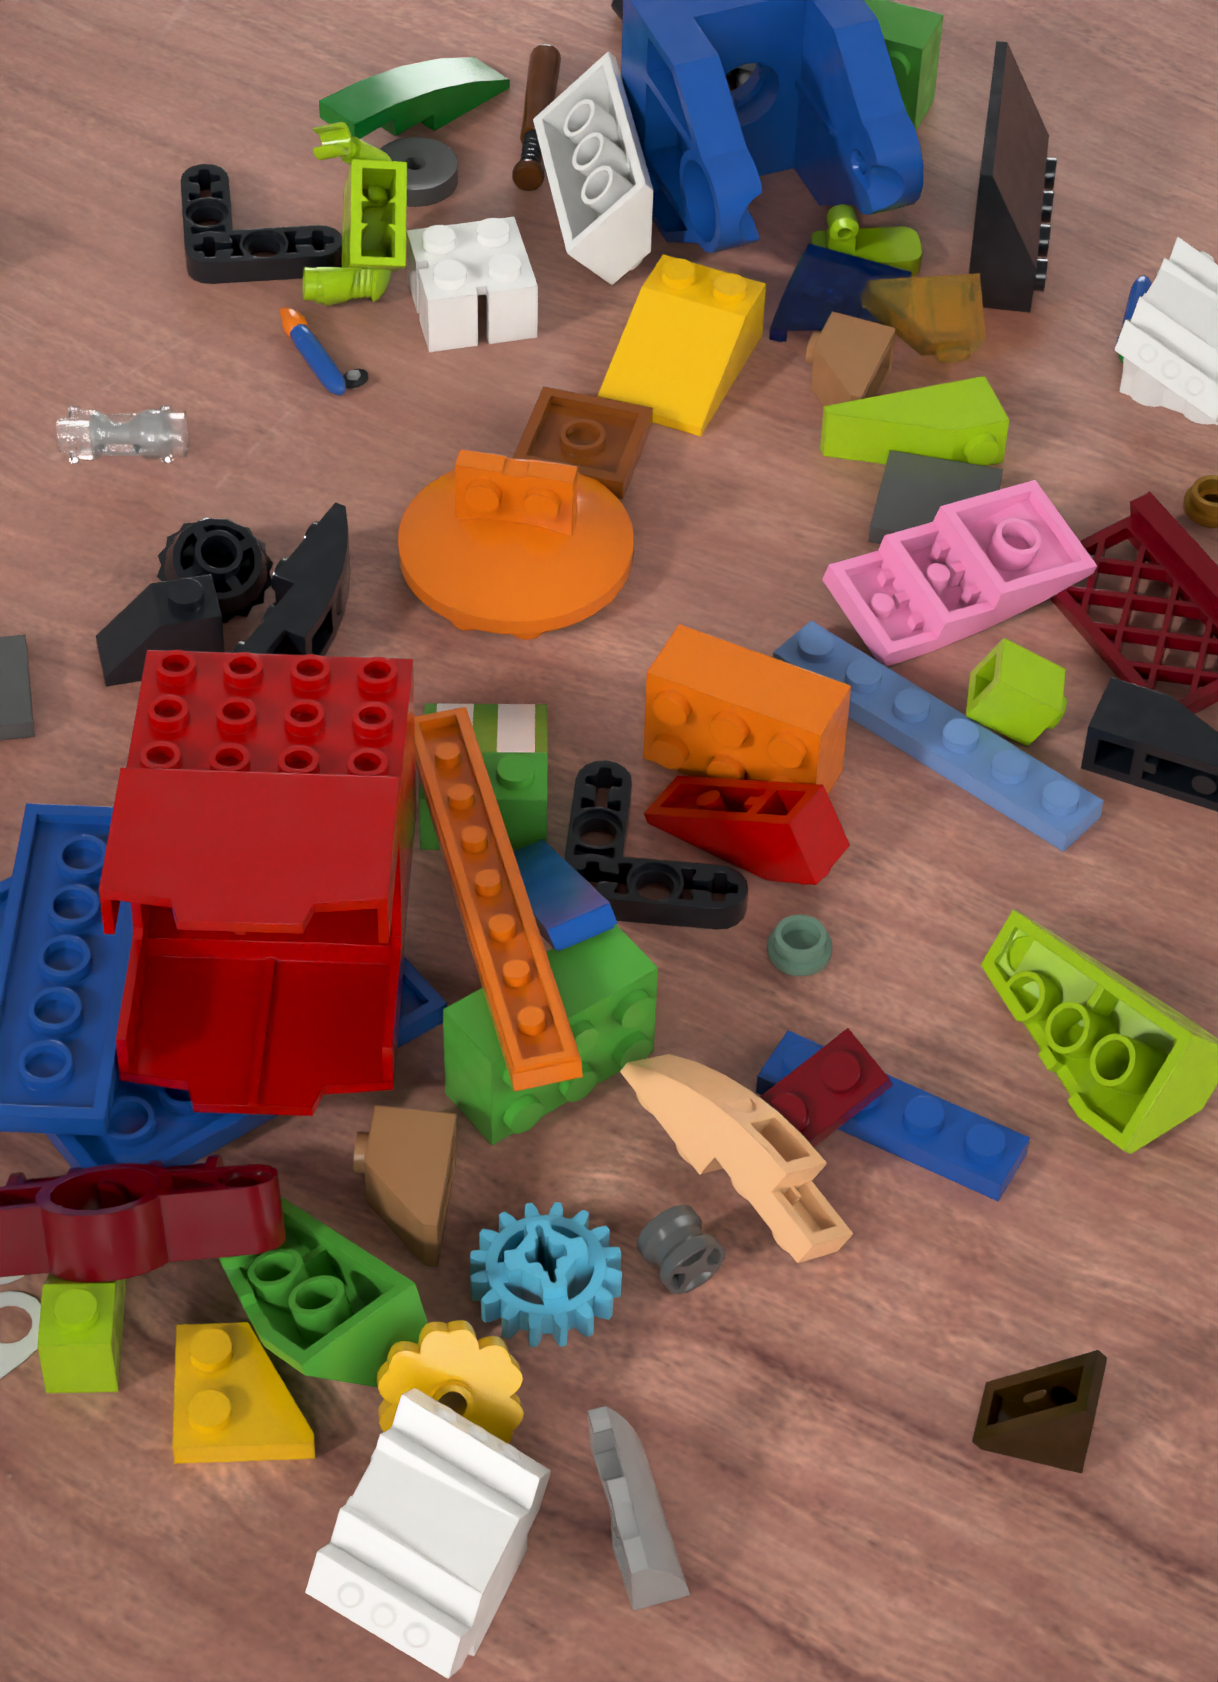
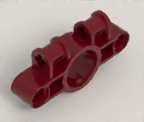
(137, 1218)

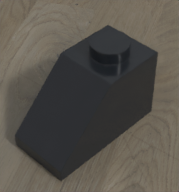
(162, 617)

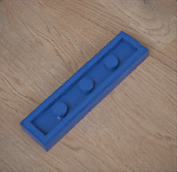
(561, 899)

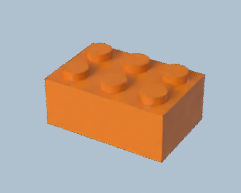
(742, 714)

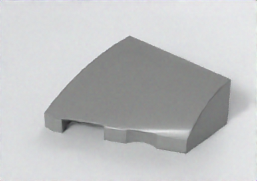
(637, 1516)

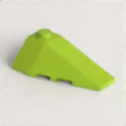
(1114, 1046)

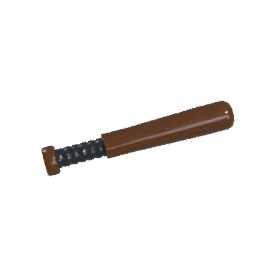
(540, 92)

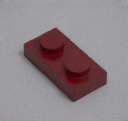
(828, 1088)

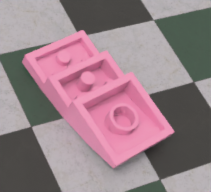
(959, 573)

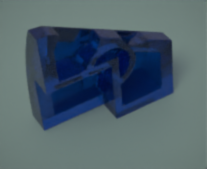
(823, 284)

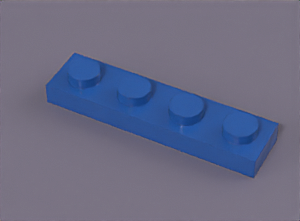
(920, 1127)

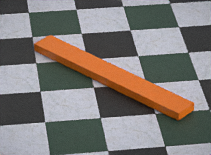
(493, 903)

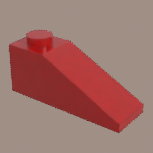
(760, 826)

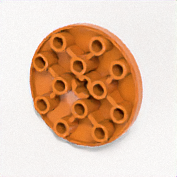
(515, 545)

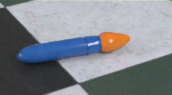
(313, 352)

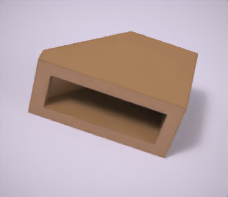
(850, 359)
(410, 1174)

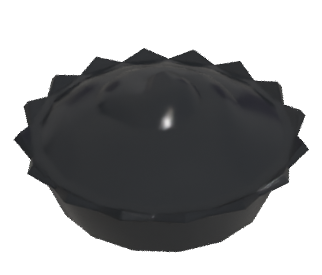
(227, 553)

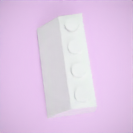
(598, 172)

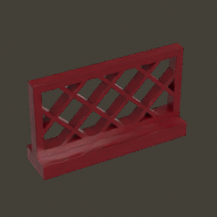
(1171, 559)

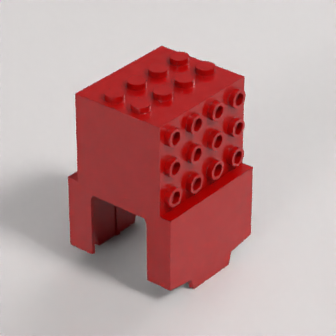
(264, 876)

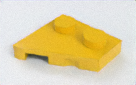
(232, 1400)

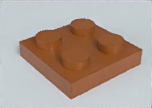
(587, 432)

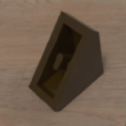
(1043, 1412)

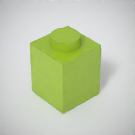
(1016, 692)

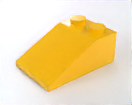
(686, 342)

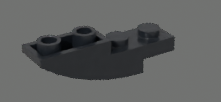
(309, 592)

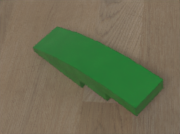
(412, 94)

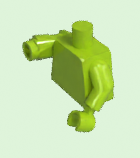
(370, 222)

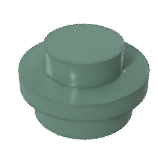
(799, 945)

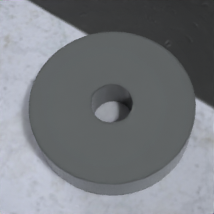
(430, 169)

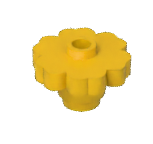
(457, 1371)

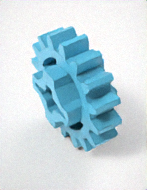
(545, 1274)

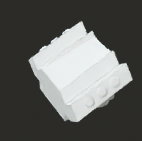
(1174, 338)
(431, 1534)

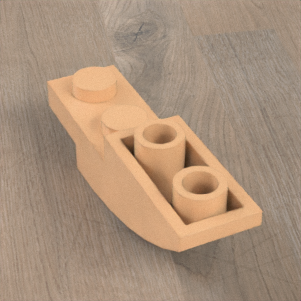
(734, 1130)

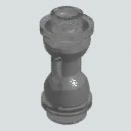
(149, 434)

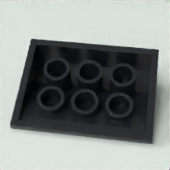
(1012, 193)

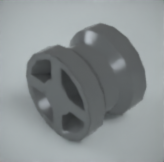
(680, 1249)

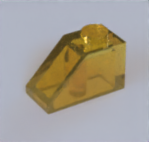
(931, 313)

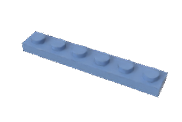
(948, 740)

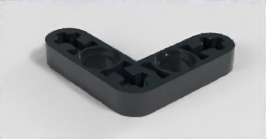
(213, 248)
(610, 866)

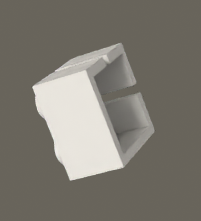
(468, 260)

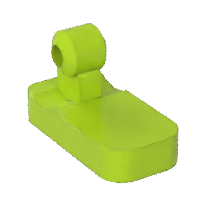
(886, 245)

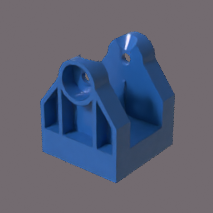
(812, 104)

